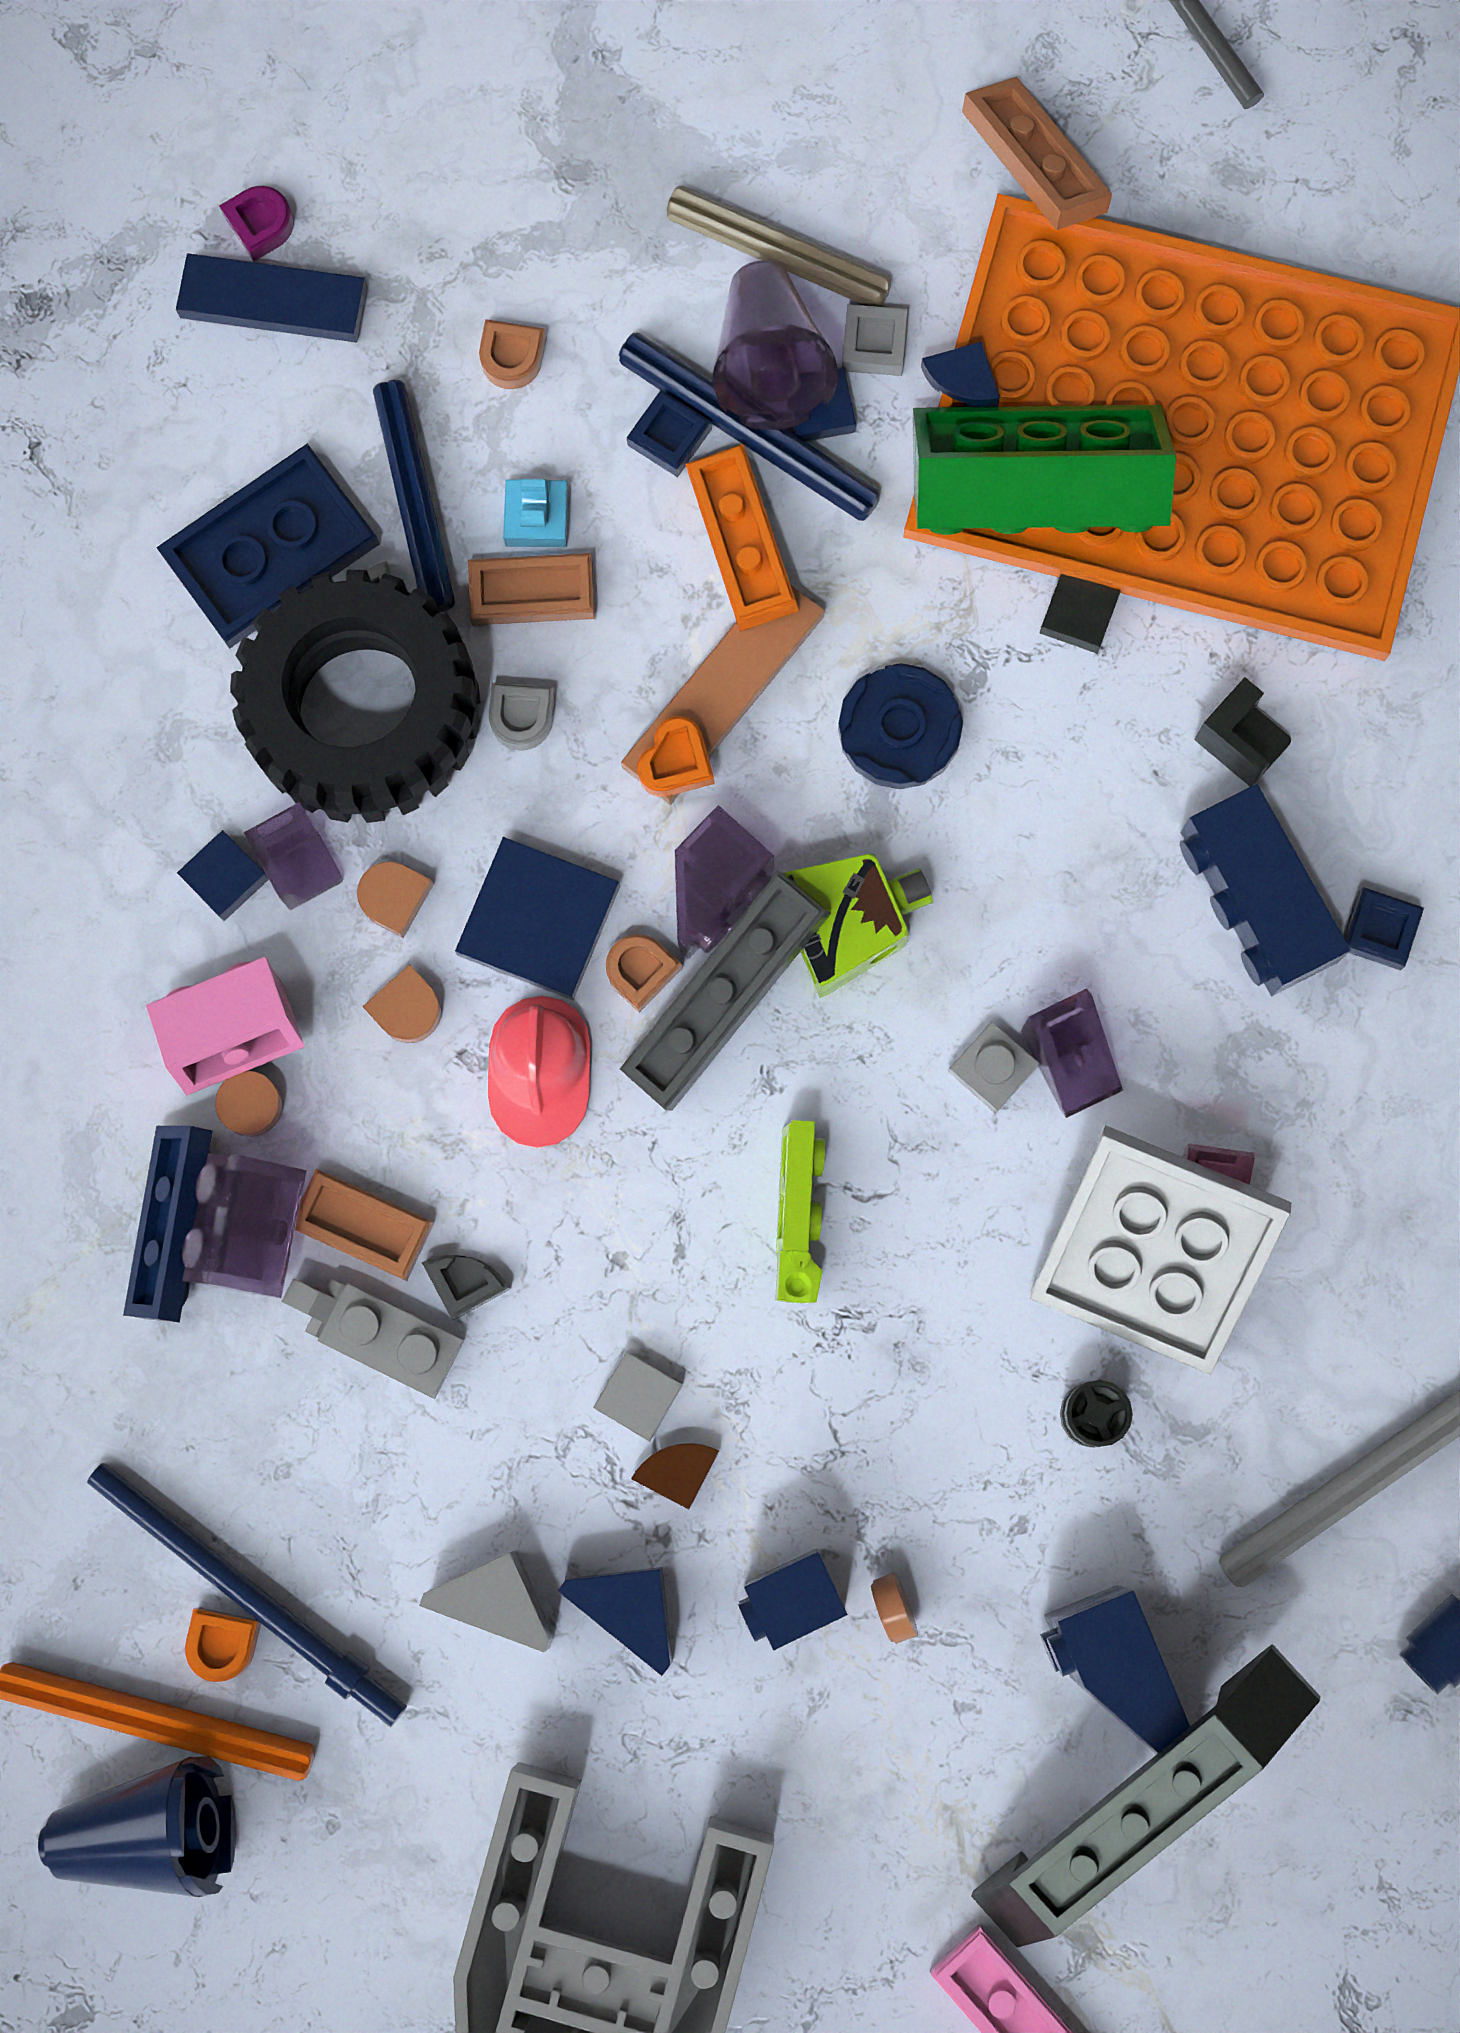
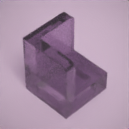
(294, 856)

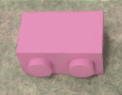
(224, 1025)

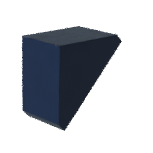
(628, 1608)

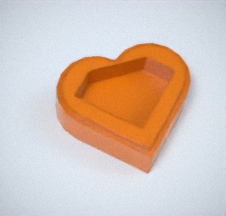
(676, 760)

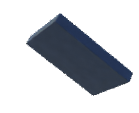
(265, 541)

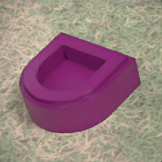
(259, 219)

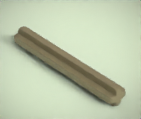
(778, 246)

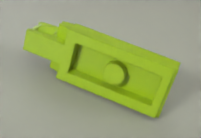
(798, 1217)

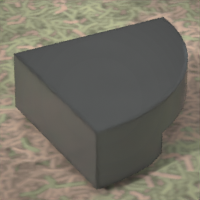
(464, 1283)

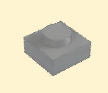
(993, 1067)

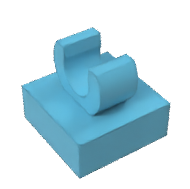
(535, 513)

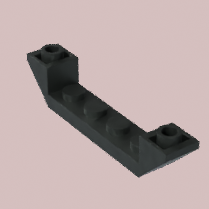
(1153, 1806)

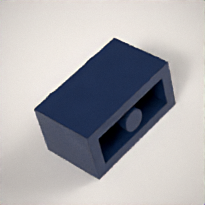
(791, 1601)

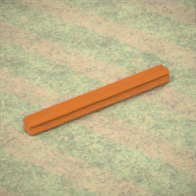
(156, 1721)

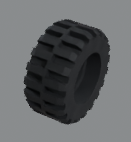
(332, 622)

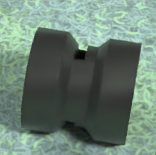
(1105, 1410)

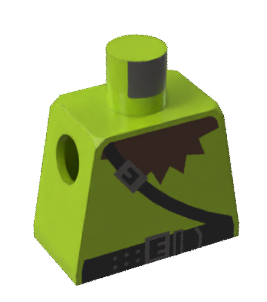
(863, 919)

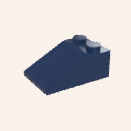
(1116, 1661)

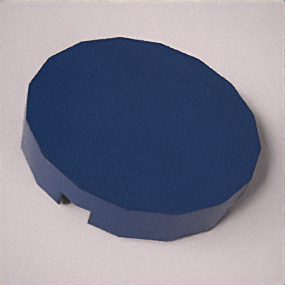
(900, 726)

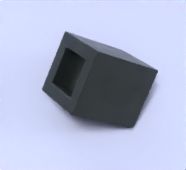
(1243, 735)

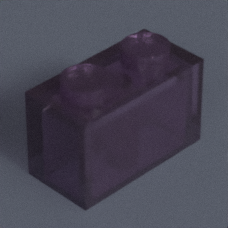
(243, 1225)

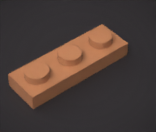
(1036, 153)

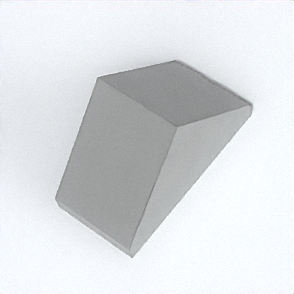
(495, 1600)

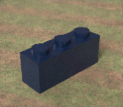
(1262, 891)

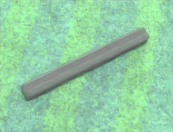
(1343, 1493)

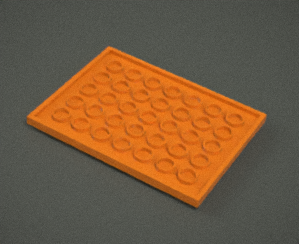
(1291, 405)

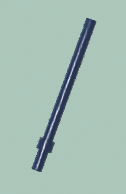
(344, 1673)

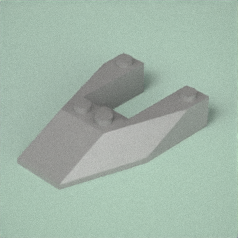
(552, 1980)

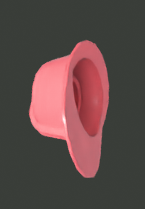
(539, 1071)

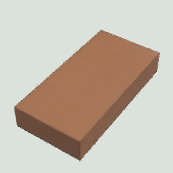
(531, 589)
(362, 1224)

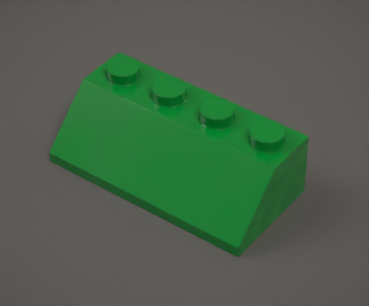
(1042, 468)

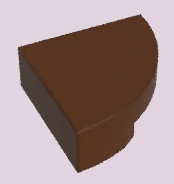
(677, 1471)

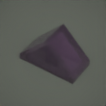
(1072, 1053)

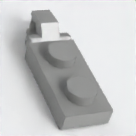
(377, 1334)

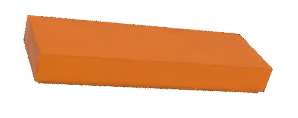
(742, 538)

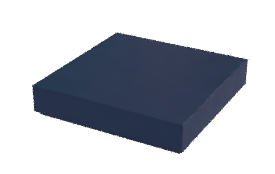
(537, 918)

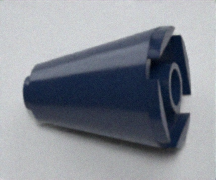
(148, 1833)

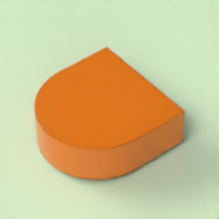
(220, 1644)

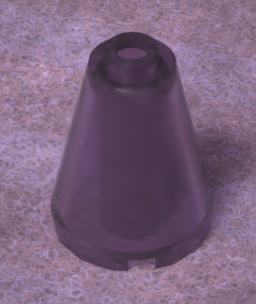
(771, 352)

